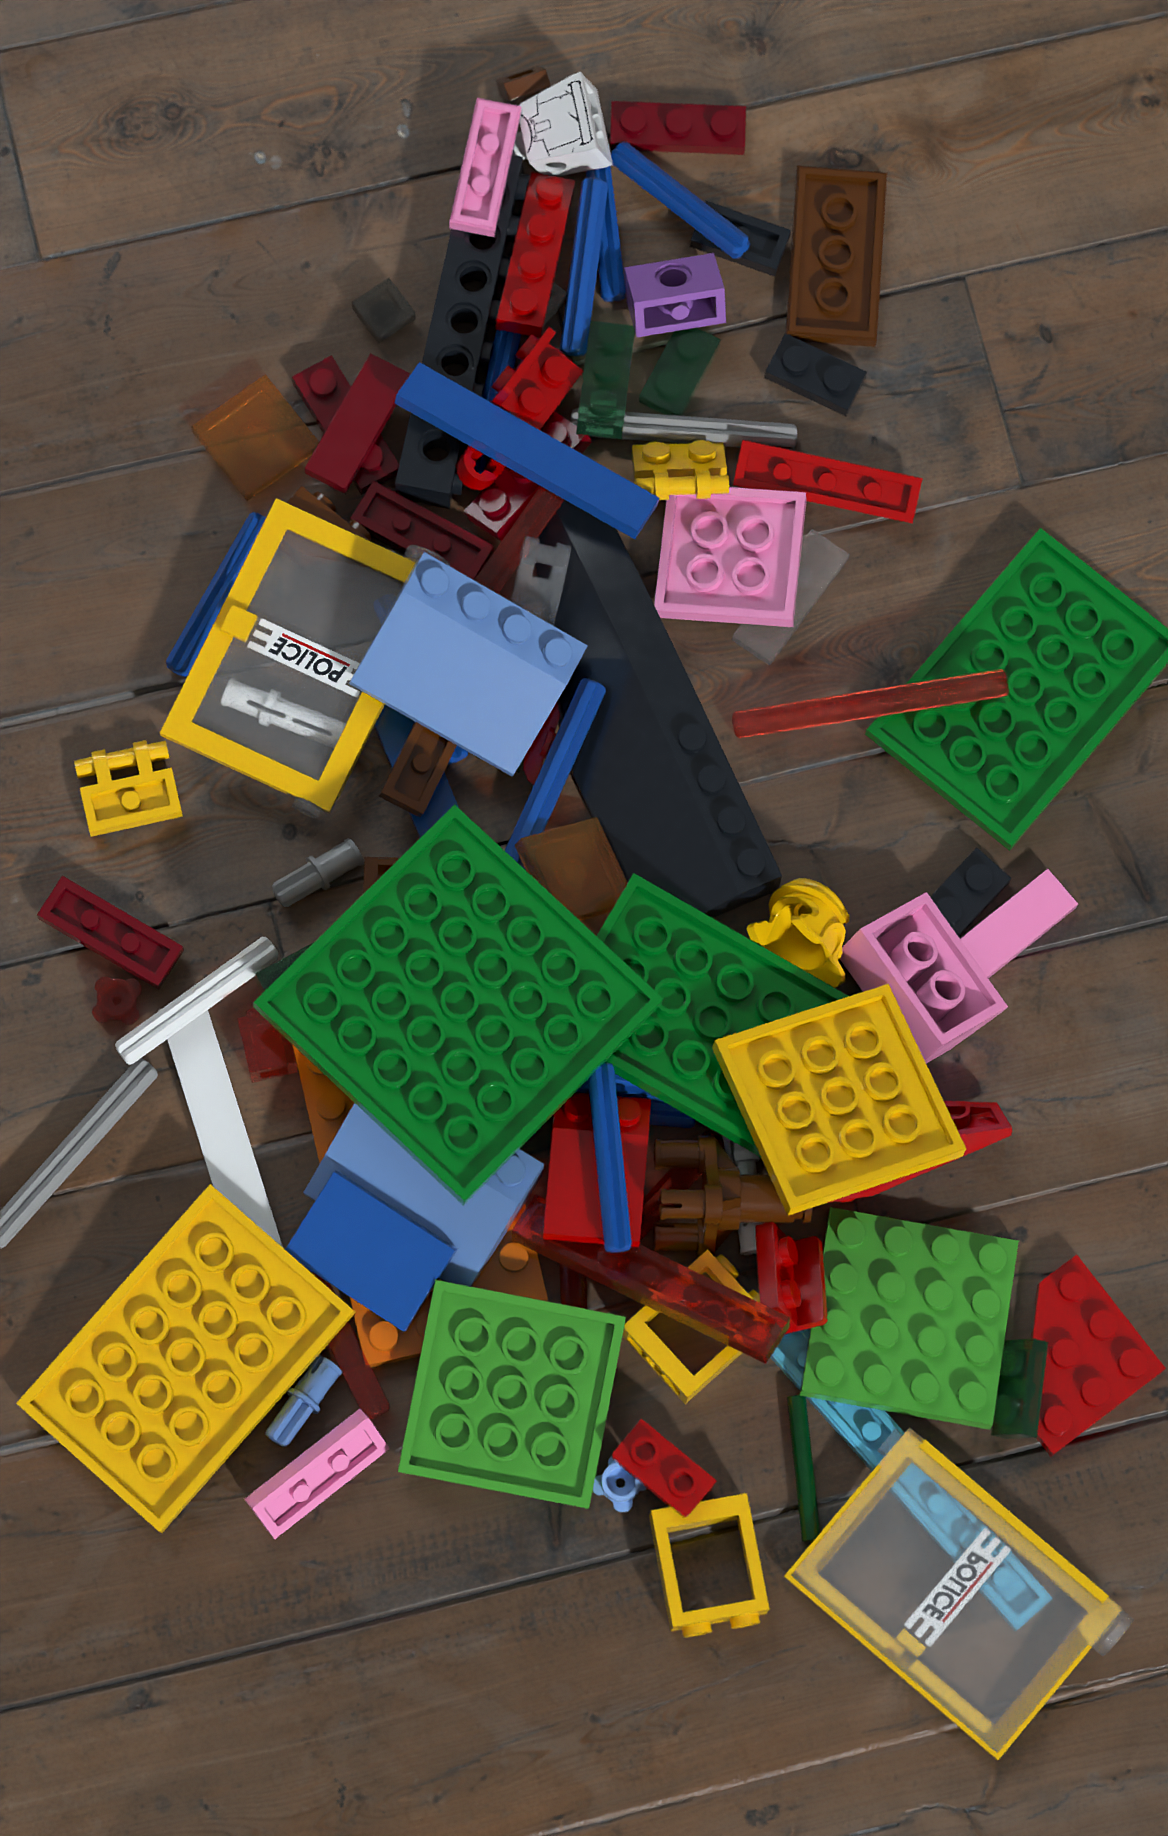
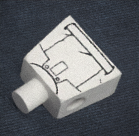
(564, 129)

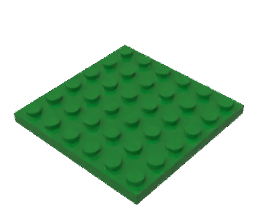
(458, 1004)

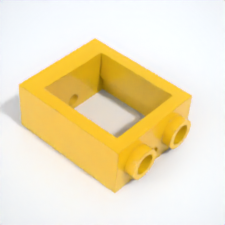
(660, 1356)
(709, 1513)

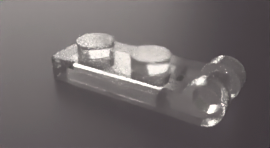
(535, 593)

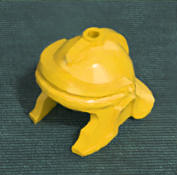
(805, 928)

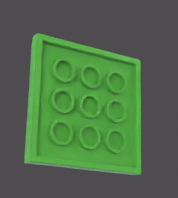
(911, 1318)
(511, 1394)

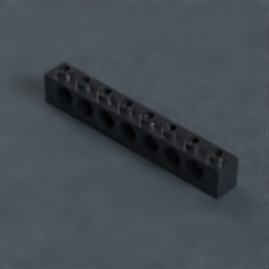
(418, 476)

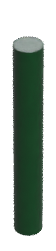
(803, 1467)

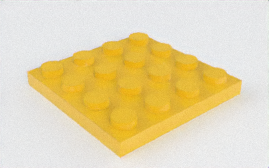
(838, 1099)

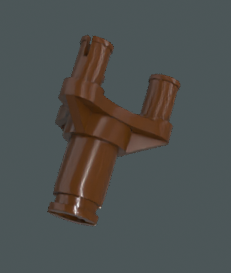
(720, 1204)

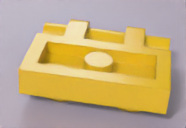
(681, 469)
(128, 800)

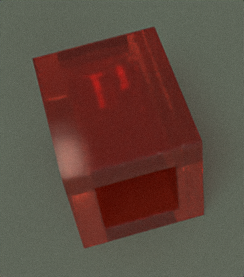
(265, 1048)

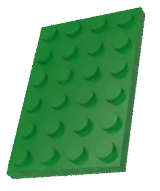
(1073, 670)
(710, 989)

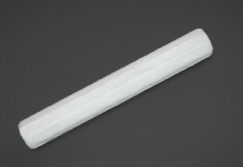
(196, 1000)

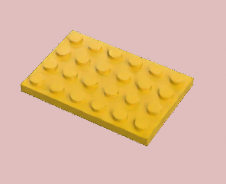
(185, 1358)

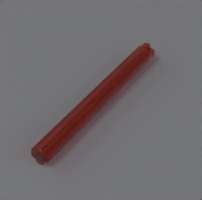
(870, 703)

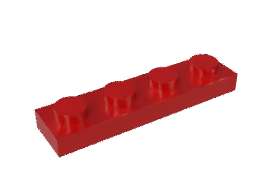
(535, 254)
(828, 481)

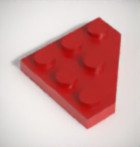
(1091, 1354)

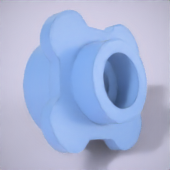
(606, 1485)

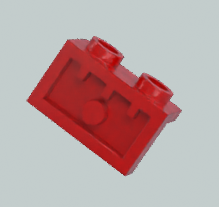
(537, 382)
(791, 1276)
(663, 1469)

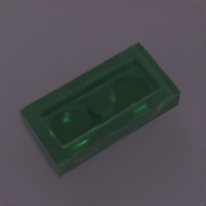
(679, 371)
(1020, 1389)

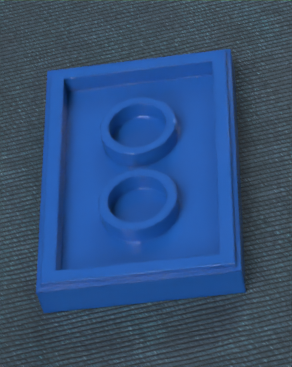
(370, 1251)

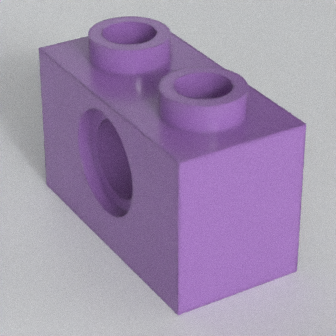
(675, 295)

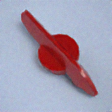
(541, 745)

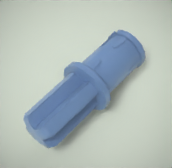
(303, 1400)

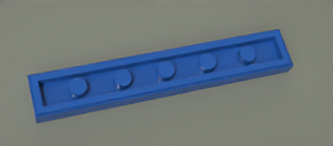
(527, 450)

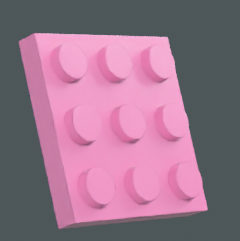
(731, 557)

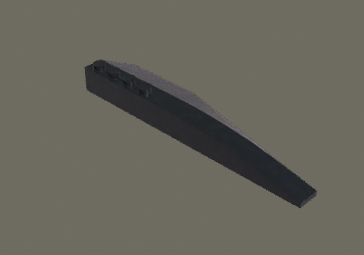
(651, 752)

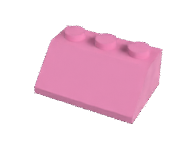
(929, 973)

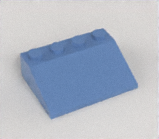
(468, 664)
(386, 1170)

